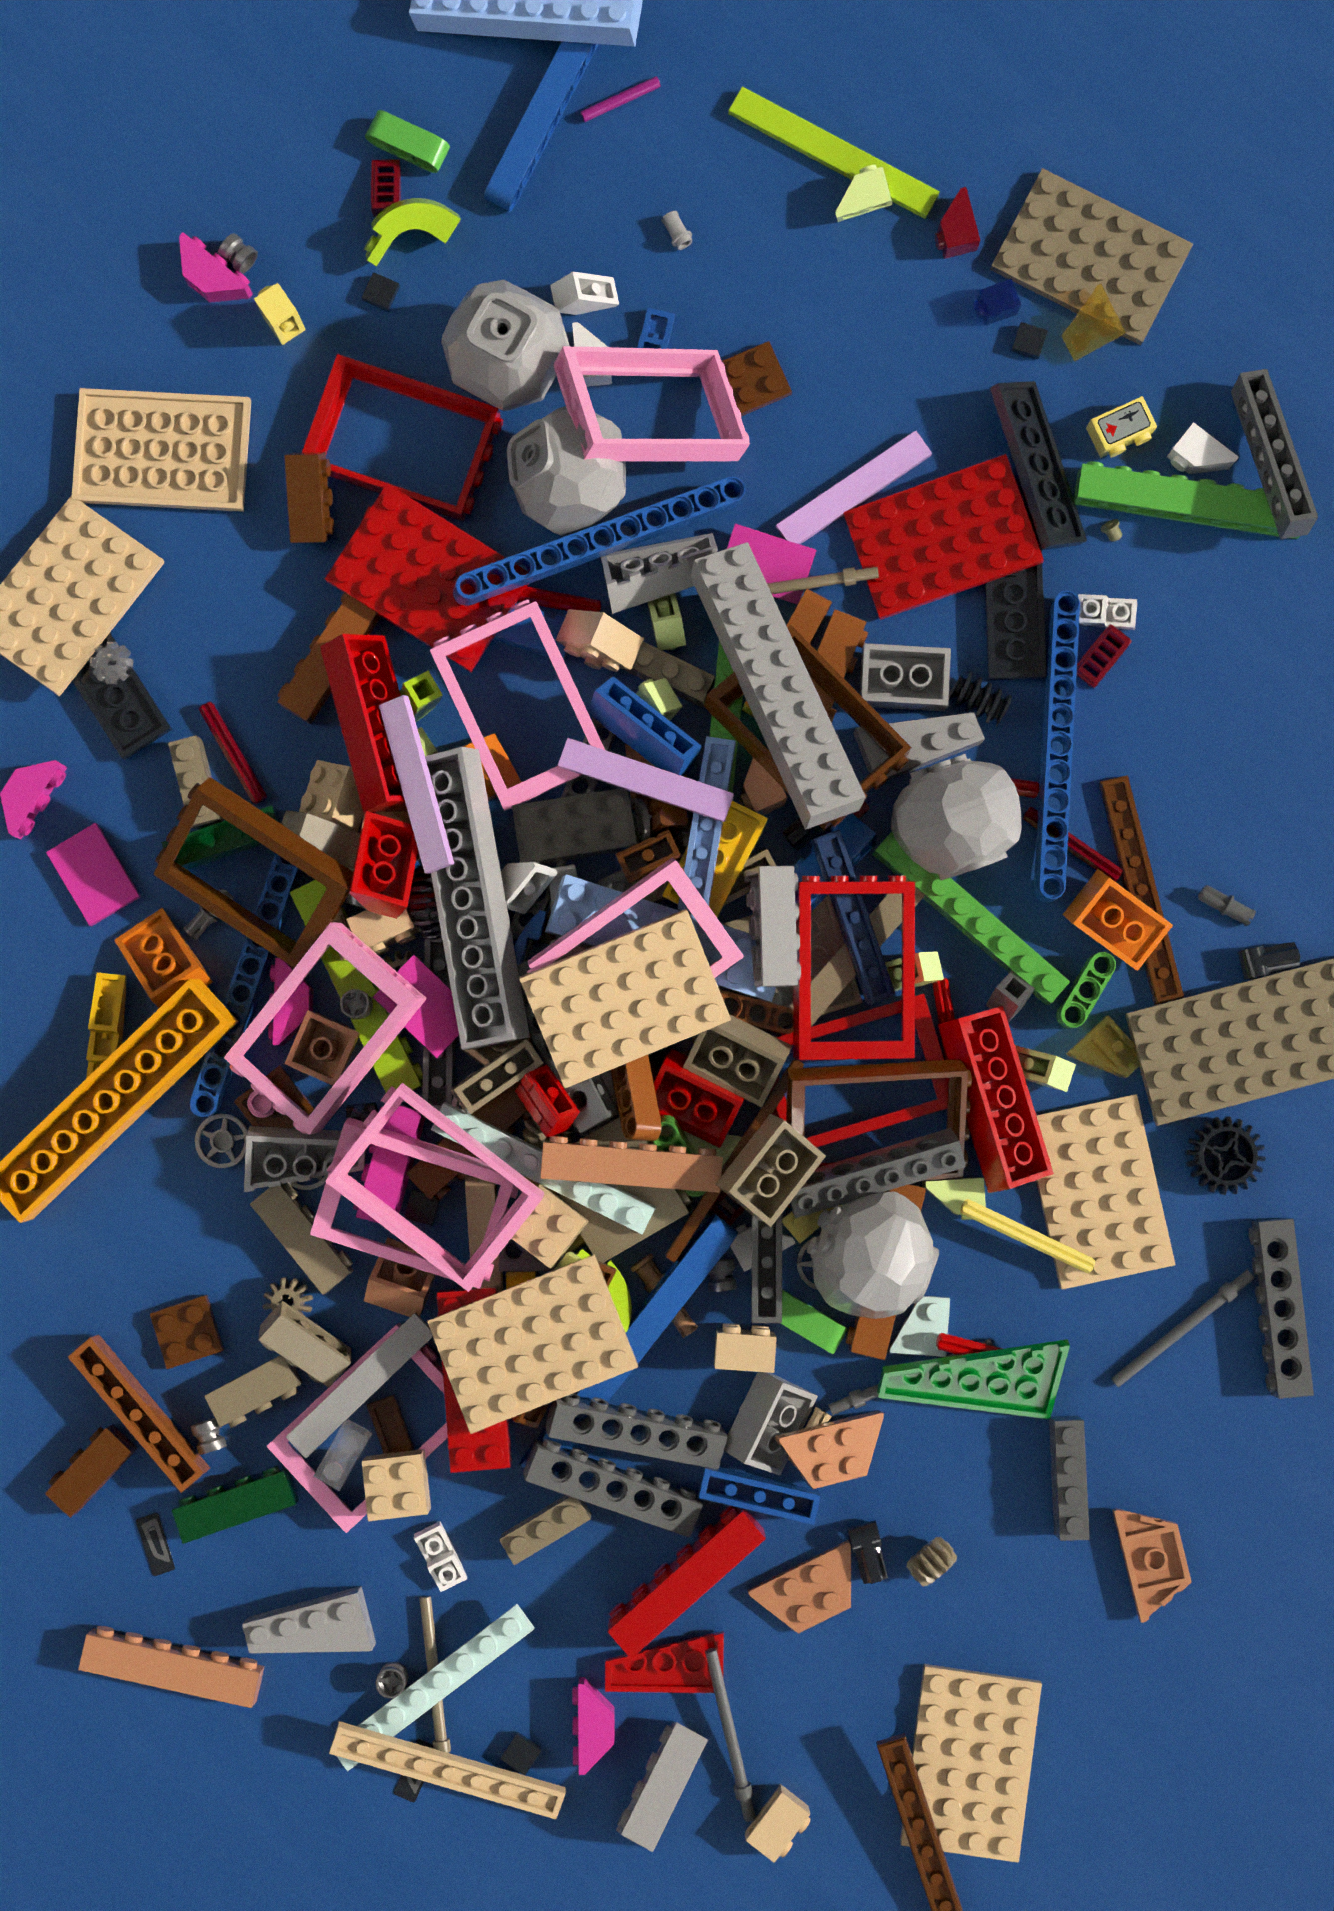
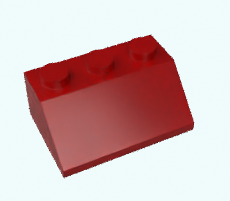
(384, 865)
(694, 1101)

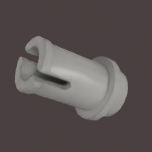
(677, 230)

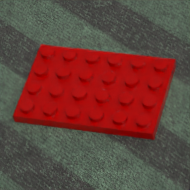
(944, 536)
(406, 571)

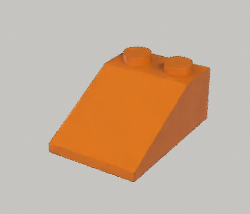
(1117, 920)
(160, 957)

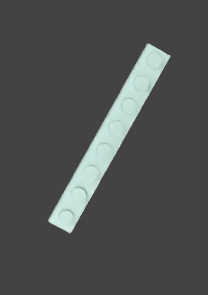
(527, 1161)
(447, 1675)

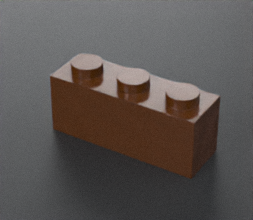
(309, 497)
(90, 1469)

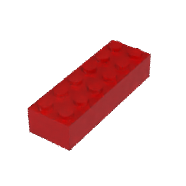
(360, 681)
(1000, 1104)
(485, 1448)
(685, 1579)

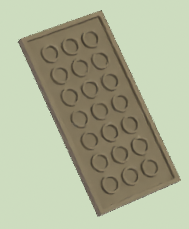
(1236, 1042)

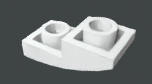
(1102, 611)
(440, 1556)

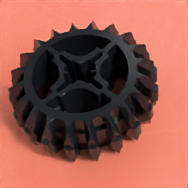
(424, 905)
(1230, 1143)

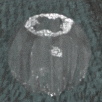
(111, 653)

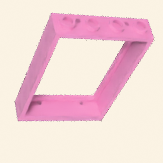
(706, 364)
(549, 779)
(670, 872)
(378, 972)
(421, 1150)
(463, 1274)
(304, 1473)

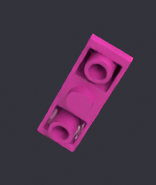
(210, 274)
(28, 794)
(292, 1013)
(593, 1725)

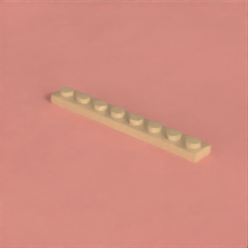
(447, 1770)

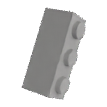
(768, 1410)

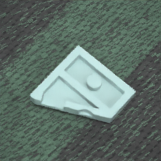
(922, 1328)

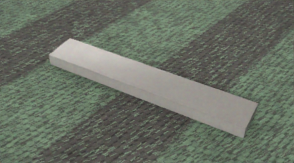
(360, 1385)

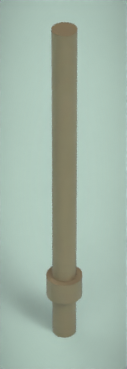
(848, 576)
(441, 1741)

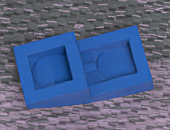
(656, 329)
(532, 931)

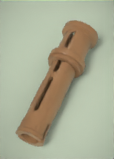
(650, 1277)

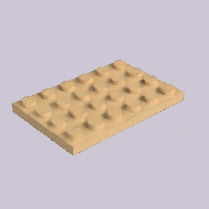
(161, 449)
(70, 594)
(625, 998)
(1103, 1191)
(532, 1344)
(976, 1758)

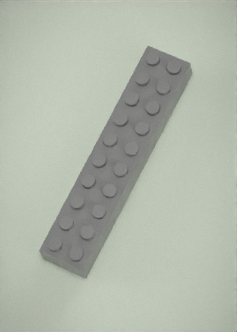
(777, 686)
(475, 908)

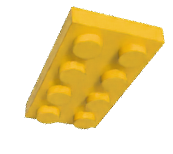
(736, 843)

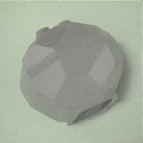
(504, 344)
(555, 480)
(957, 816)
(873, 1255)

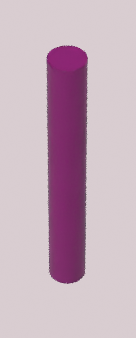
(620, 99)

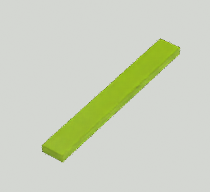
(829, 149)

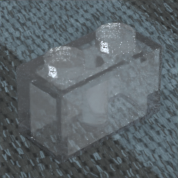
(343, 1454)

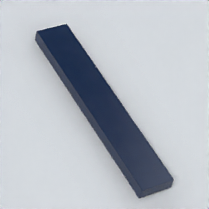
(854, 920)

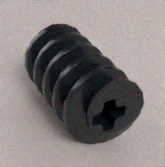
(980, 698)

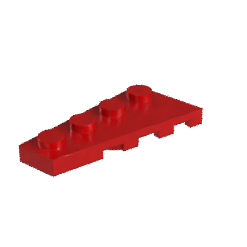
(666, 1668)

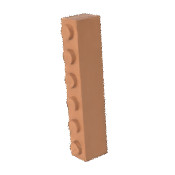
(631, 1166)
(171, 1667)

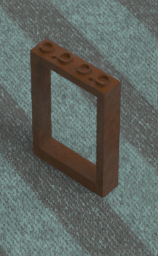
(841, 692)
(276, 838)
(957, 1105)

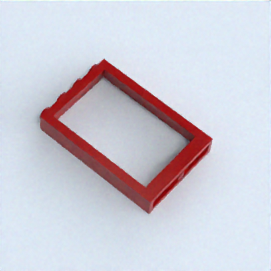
(334, 398)
(836, 1050)
(931, 1051)

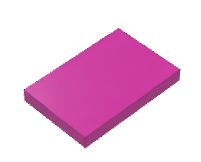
(776, 558)
(93, 874)
(435, 1020)

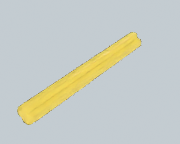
(1027, 1236)

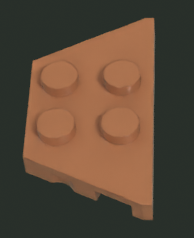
(833, 1449)
(1152, 1559)
(809, 1590)

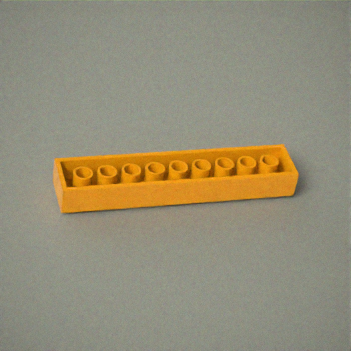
(112, 1098)

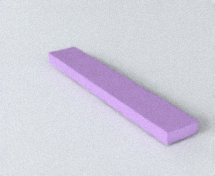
(854, 489)
(646, 780)
(416, 784)

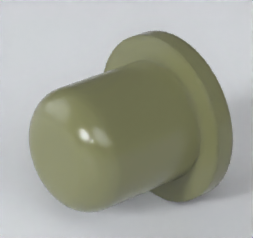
(1112, 530)

